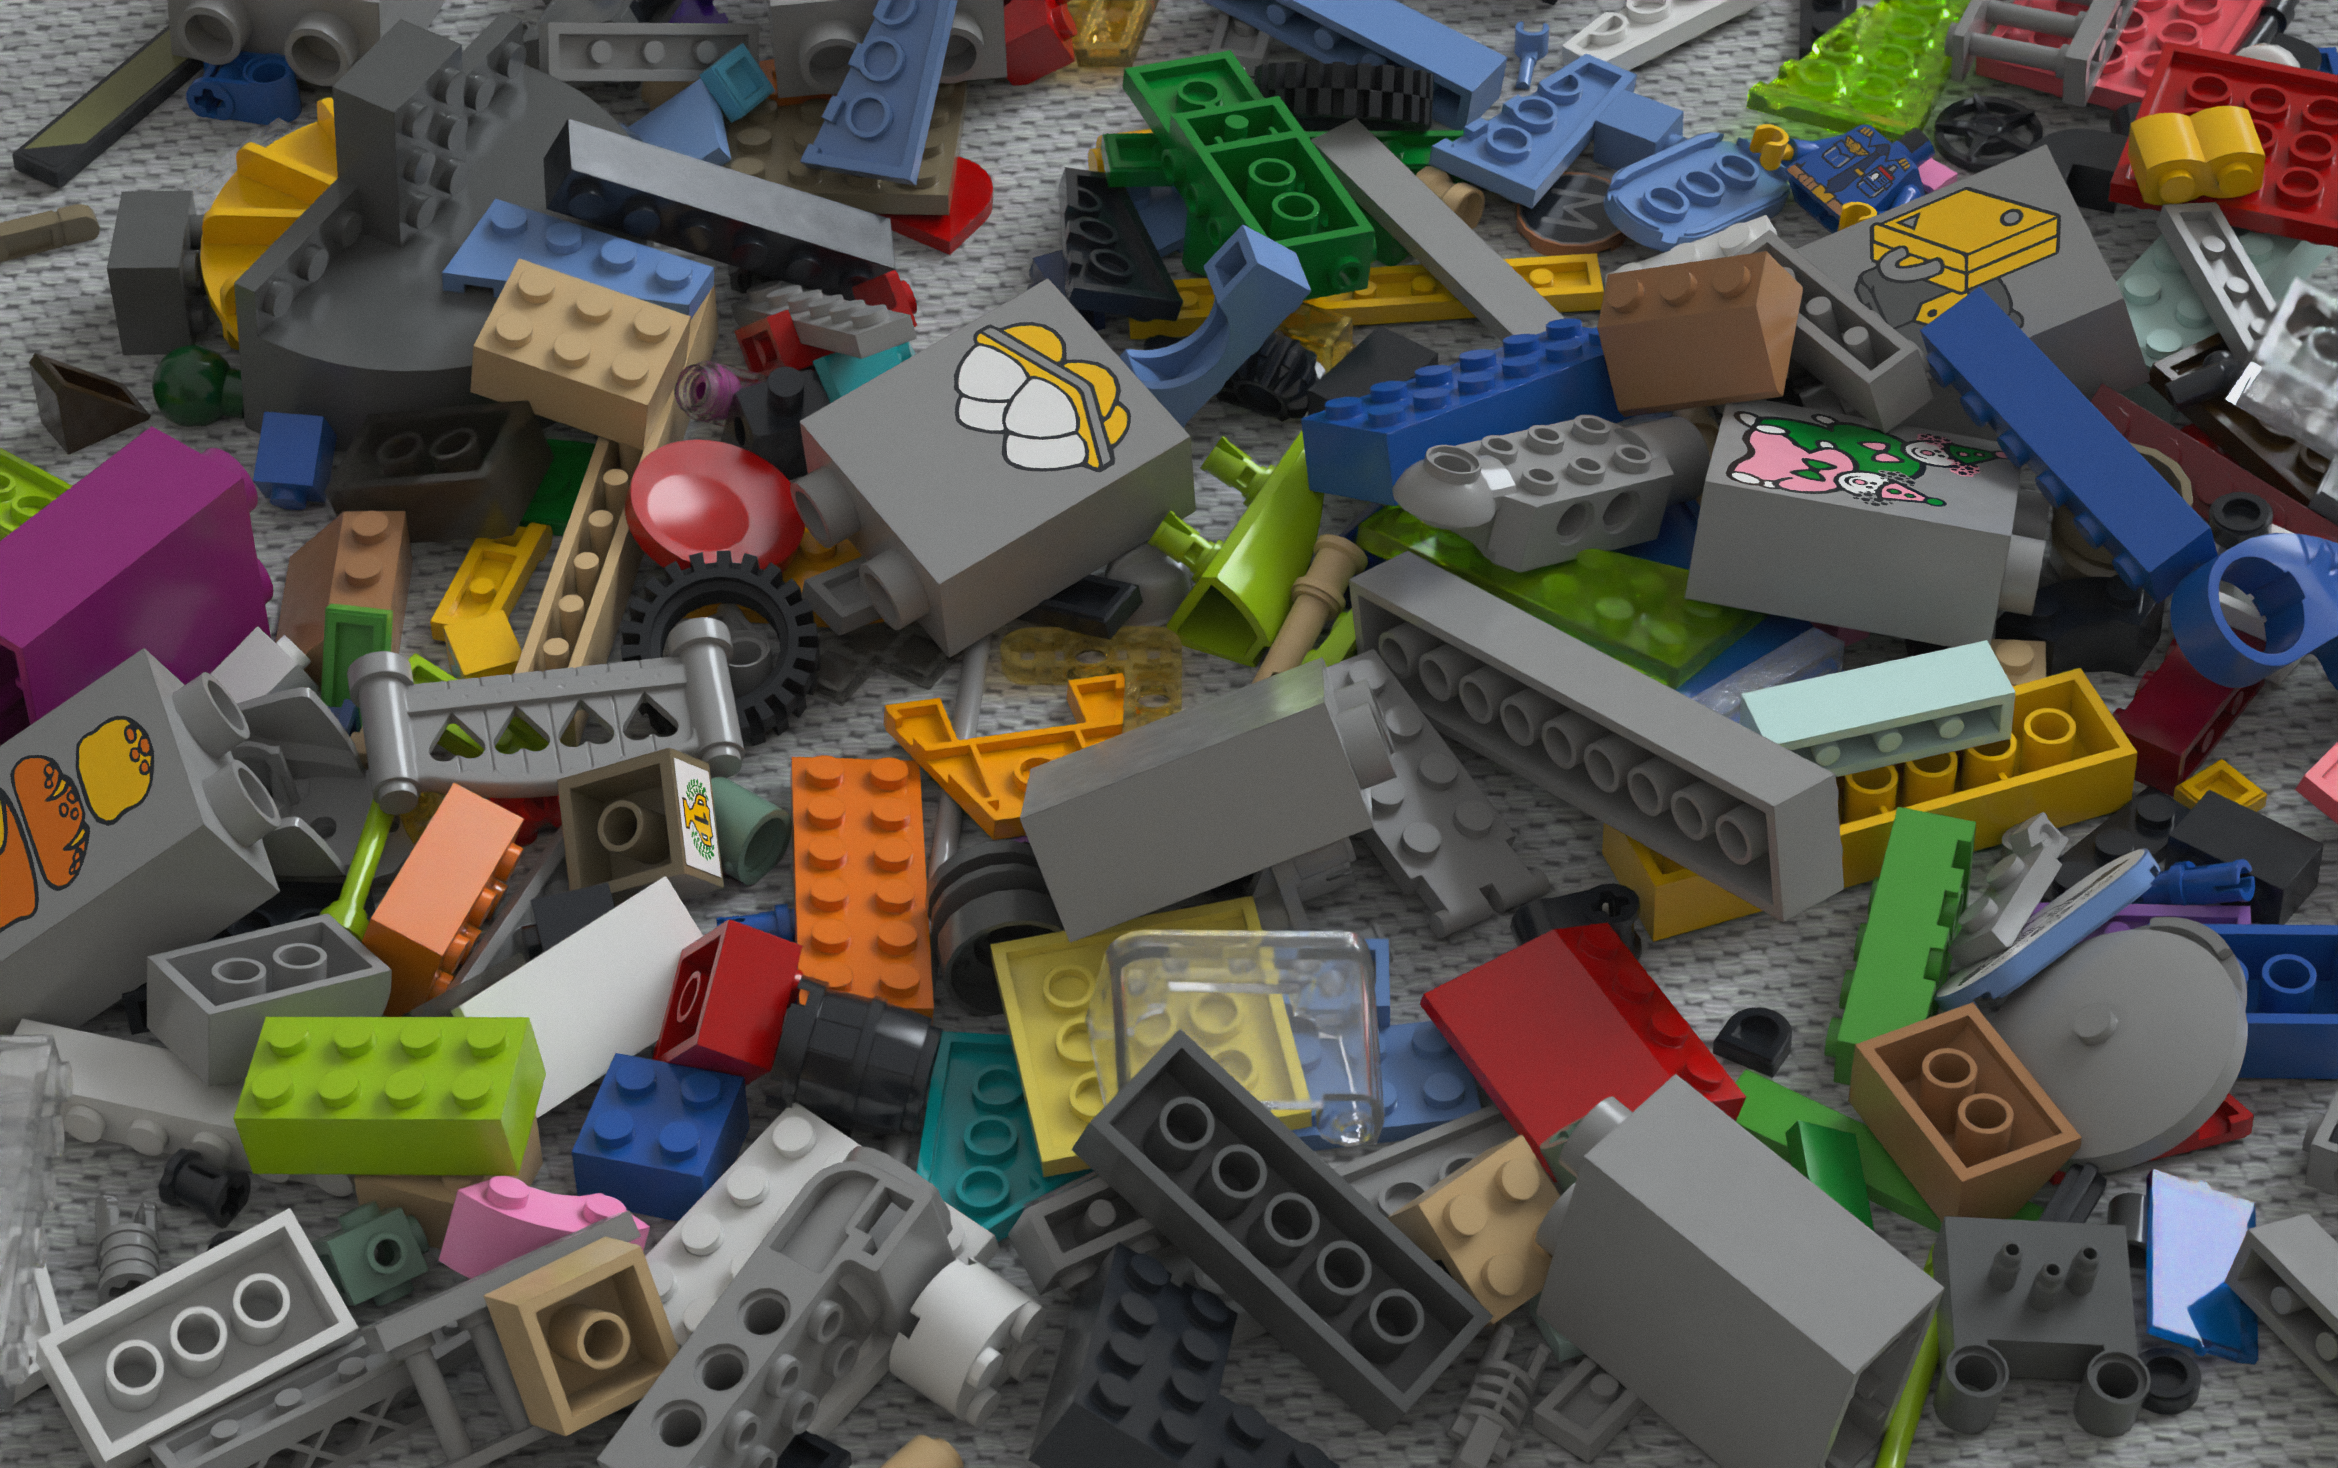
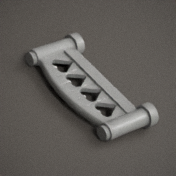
(408, 719)

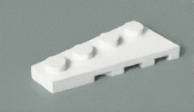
(1650, 29)

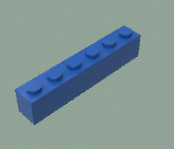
(2067, 445)

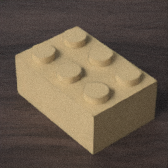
(580, 353)

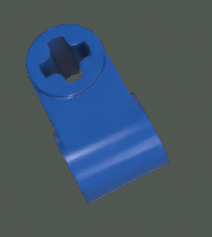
(252, 87)

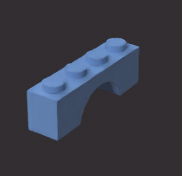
(1254, 292)

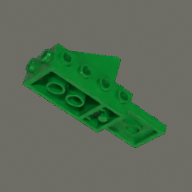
(1252, 166)

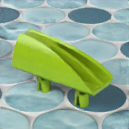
(1248, 578)

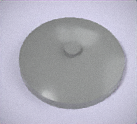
(2129, 1041)

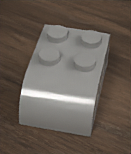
(215, 995)

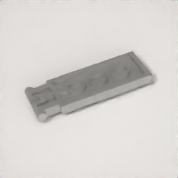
(1434, 820)

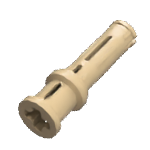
(1316, 600)

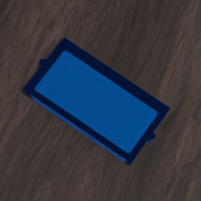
(2188, 1256)

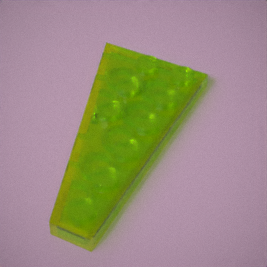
(1870, 69)
(1601, 597)

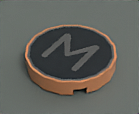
(1570, 218)

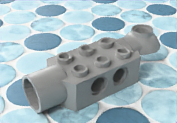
(1557, 487)

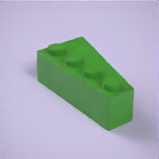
(1907, 934)

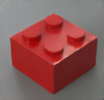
(730, 1001)

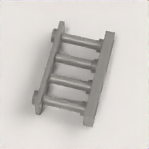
(2078, 64)
(411, 1337)

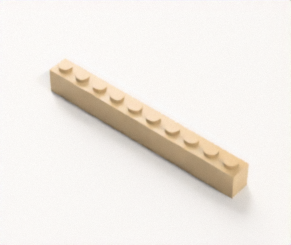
(598, 552)

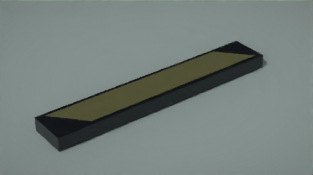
(105, 112)

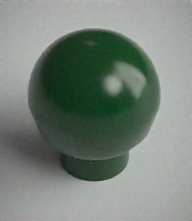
(197, 387)

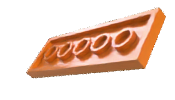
(861, 878)

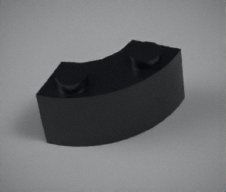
(2089, 625)

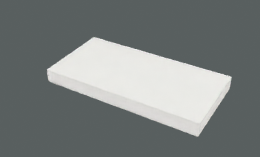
(596, 990)

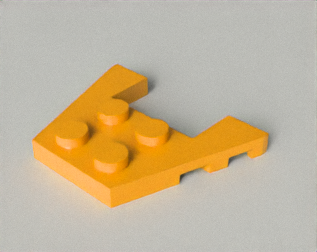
(992, 772)

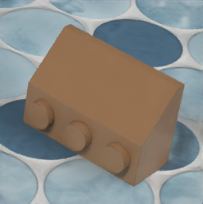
(1699, 333)
(352, 562)
(1960, 1114)

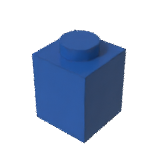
(294, 459)

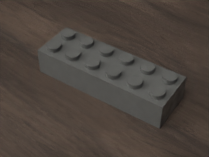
(1281, 1232)

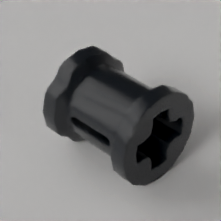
(204, 1187)

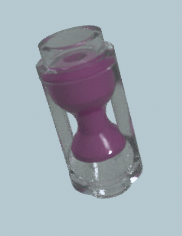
(708, 388)

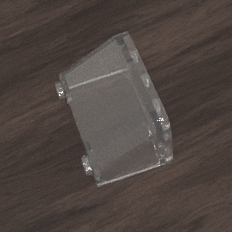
(1271, 1007)

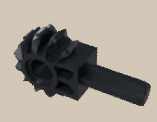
(1269, 381)

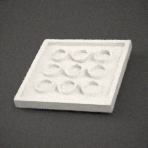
(736, 1214)

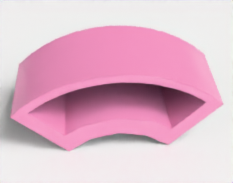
(509, 1219)

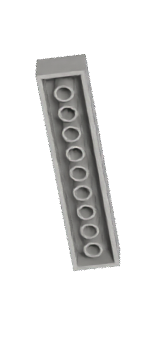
(1605, 736)

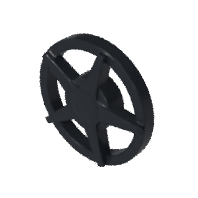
(1985, 132)

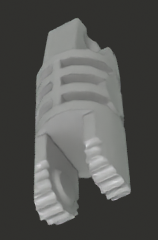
(1495, 1402)

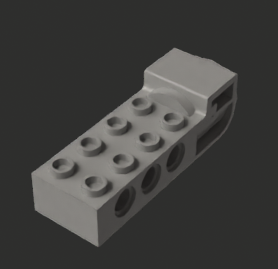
(793, 1319)

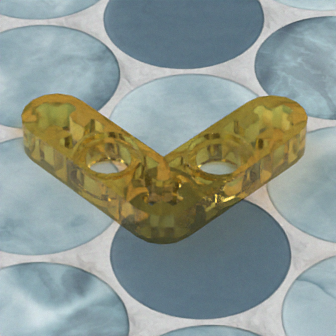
(1141, 674)

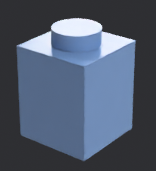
(1635, 129)

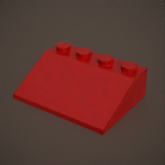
(1568, 1027)

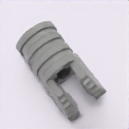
(125, 1250)

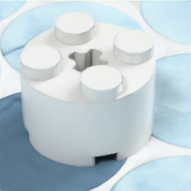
(969, 1340)

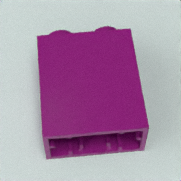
(125, 561)

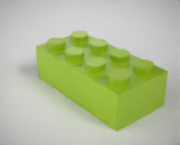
(390, 1096)

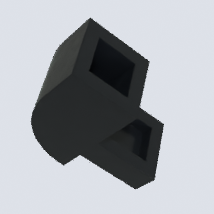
(2086, 163)

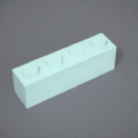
(1888, 710)

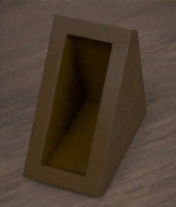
(81, 405)

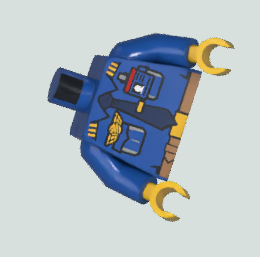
(1848, 174)

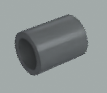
(2131, 1211)

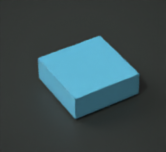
(737, 83)

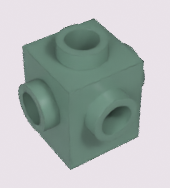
(351, 1259)

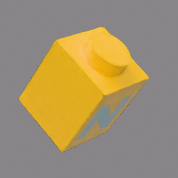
(482, 647)

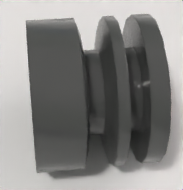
(982, 900)

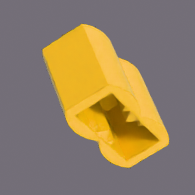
(2196, 155)

